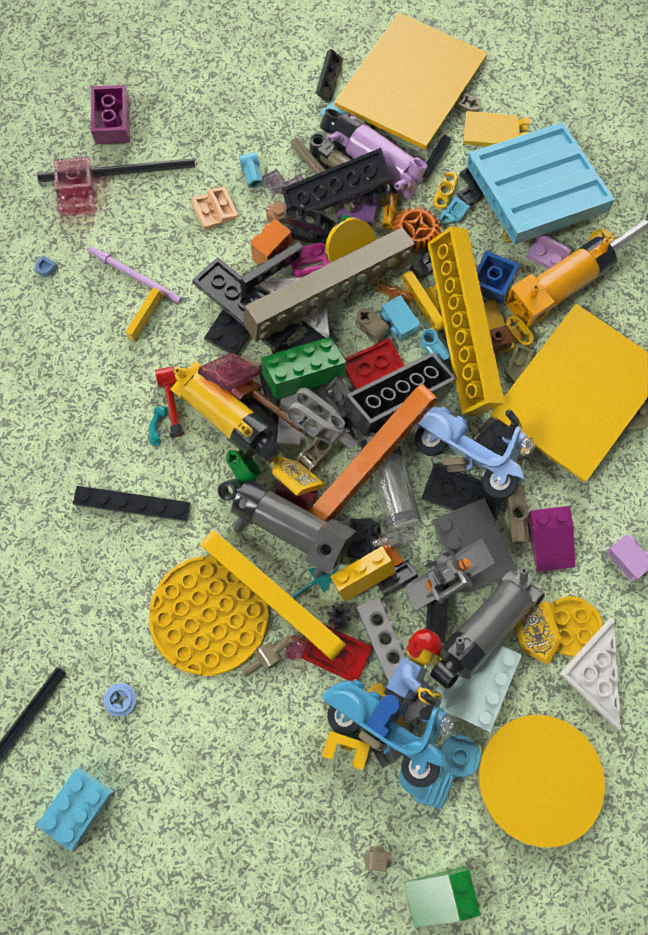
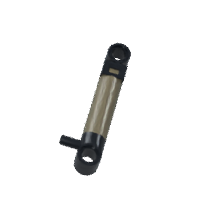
(329, 155)

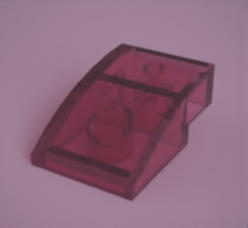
(74, 186)

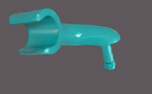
(153, 433)

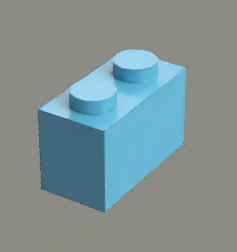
(399, 318)

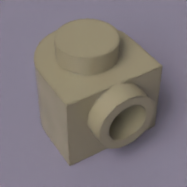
(377, 859)

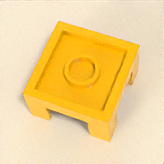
(347, 743)

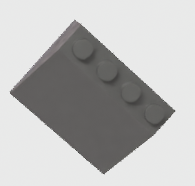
(466, 526)

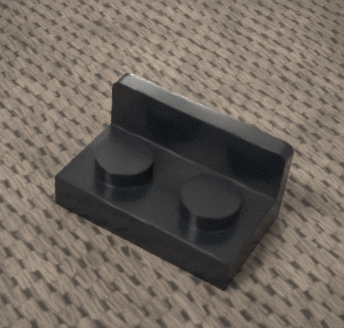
(366, 532)

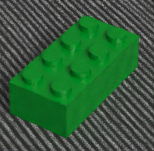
(303, 367)

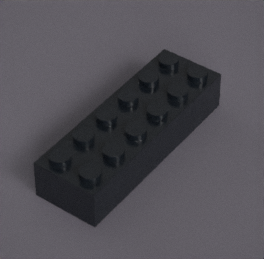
(377, 401)

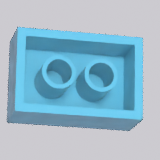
(75, 809)

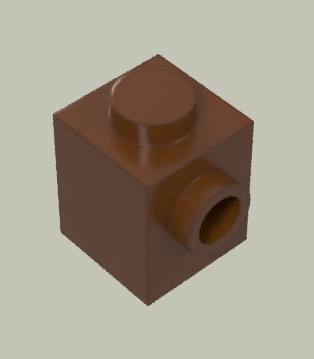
(501, 338)

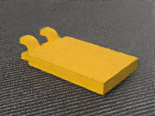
(492, 128)

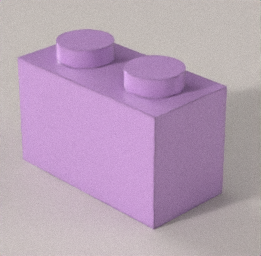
(629, 557)

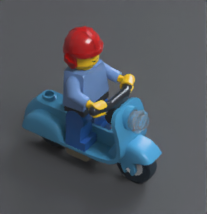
(356, 708)

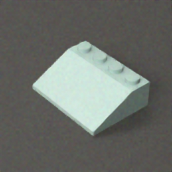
(481, 696)

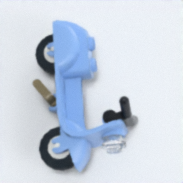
(502, 474)

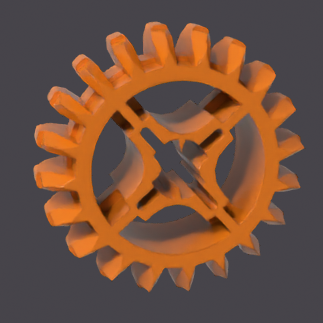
(417, 217)

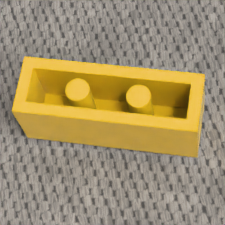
(363, 574)

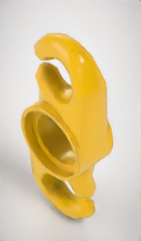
(442, 196)

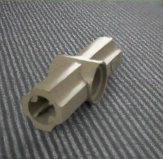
(518, 526)

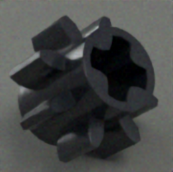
(340, 610)

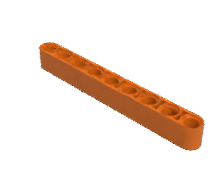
(374, 453)

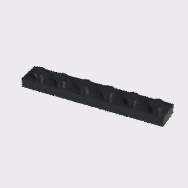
(132, 503)

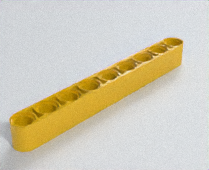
(273, 595)

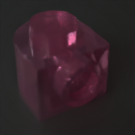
(296, 648)

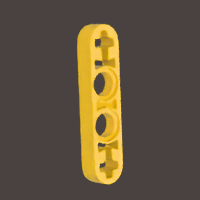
(423, 301)

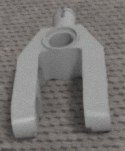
(329, 423)

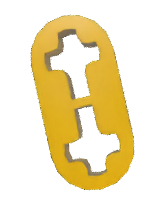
(519, 331)

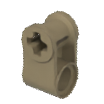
(372, 326)
(313, 456)

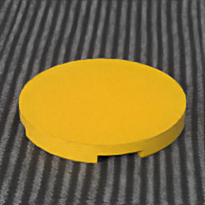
(347, 238)
(576, 623)

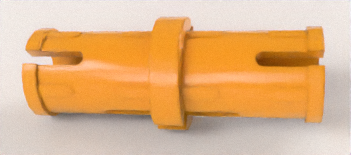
(390, 211)

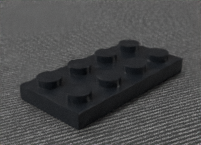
(228, 333)
(457, 490)

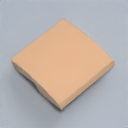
(214, 208)

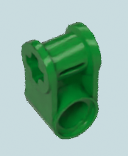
(244, 467)

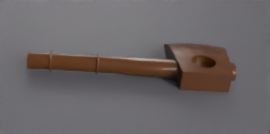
(252, 389)

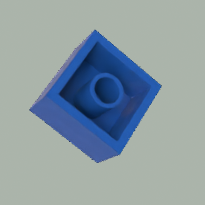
(496, 276)

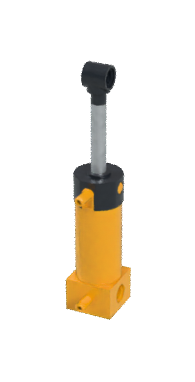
(535, 296)

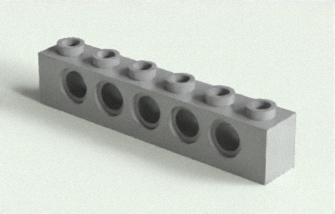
(378, 608)

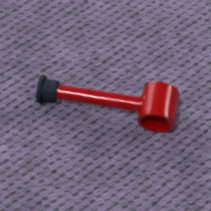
(166, 378)

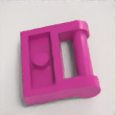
(310, 255)

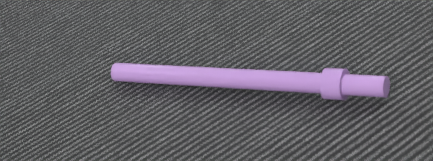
(106, 258)

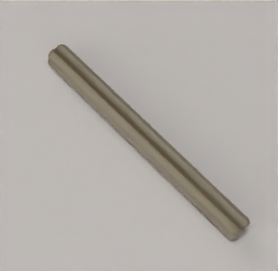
(316, 167)

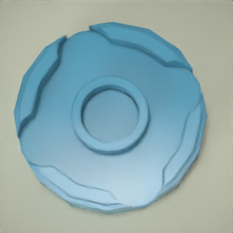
(471, 755)

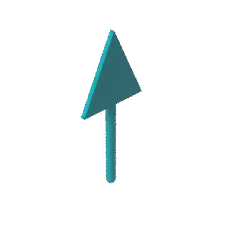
(323, 582)

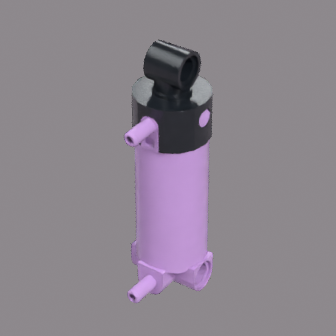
(358, 139)

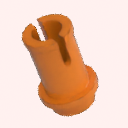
(393, 555)

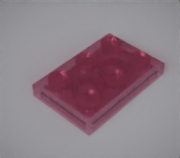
(229, 371)

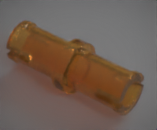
(393, 292)

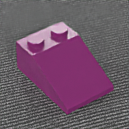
(552, 538)

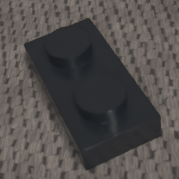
(404, 574)

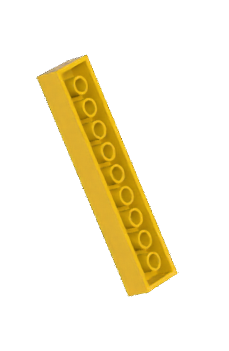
(465, 322)

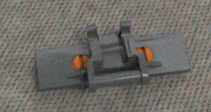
(445, 569)

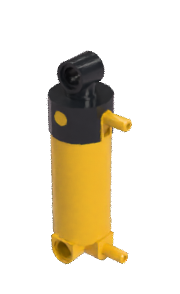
(226, 413)

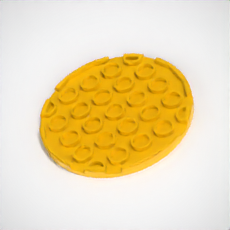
(206, 618)
(541, 781)

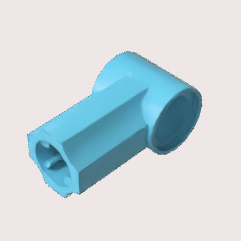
(250, 166)
(435, 346)

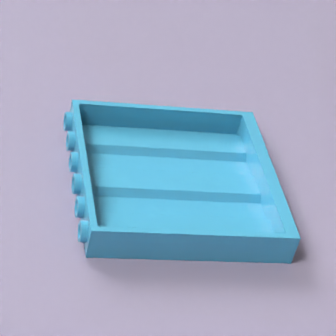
(539, 182)

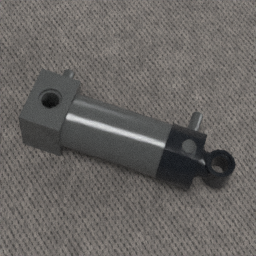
(258, 505)

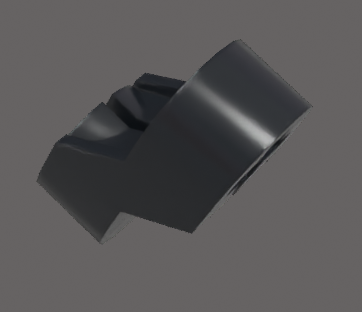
(421, 266)

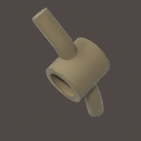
(267, 656)

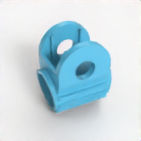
(432, 795)

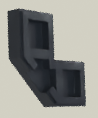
(472, 192)

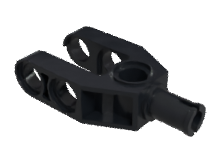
(315, 232)

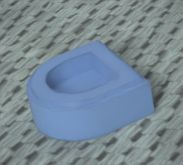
(45, 266)

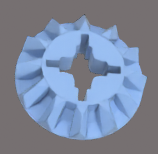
(116, 708)

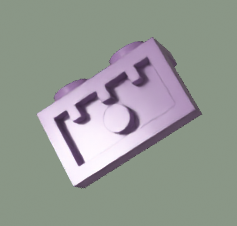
(547, 251)

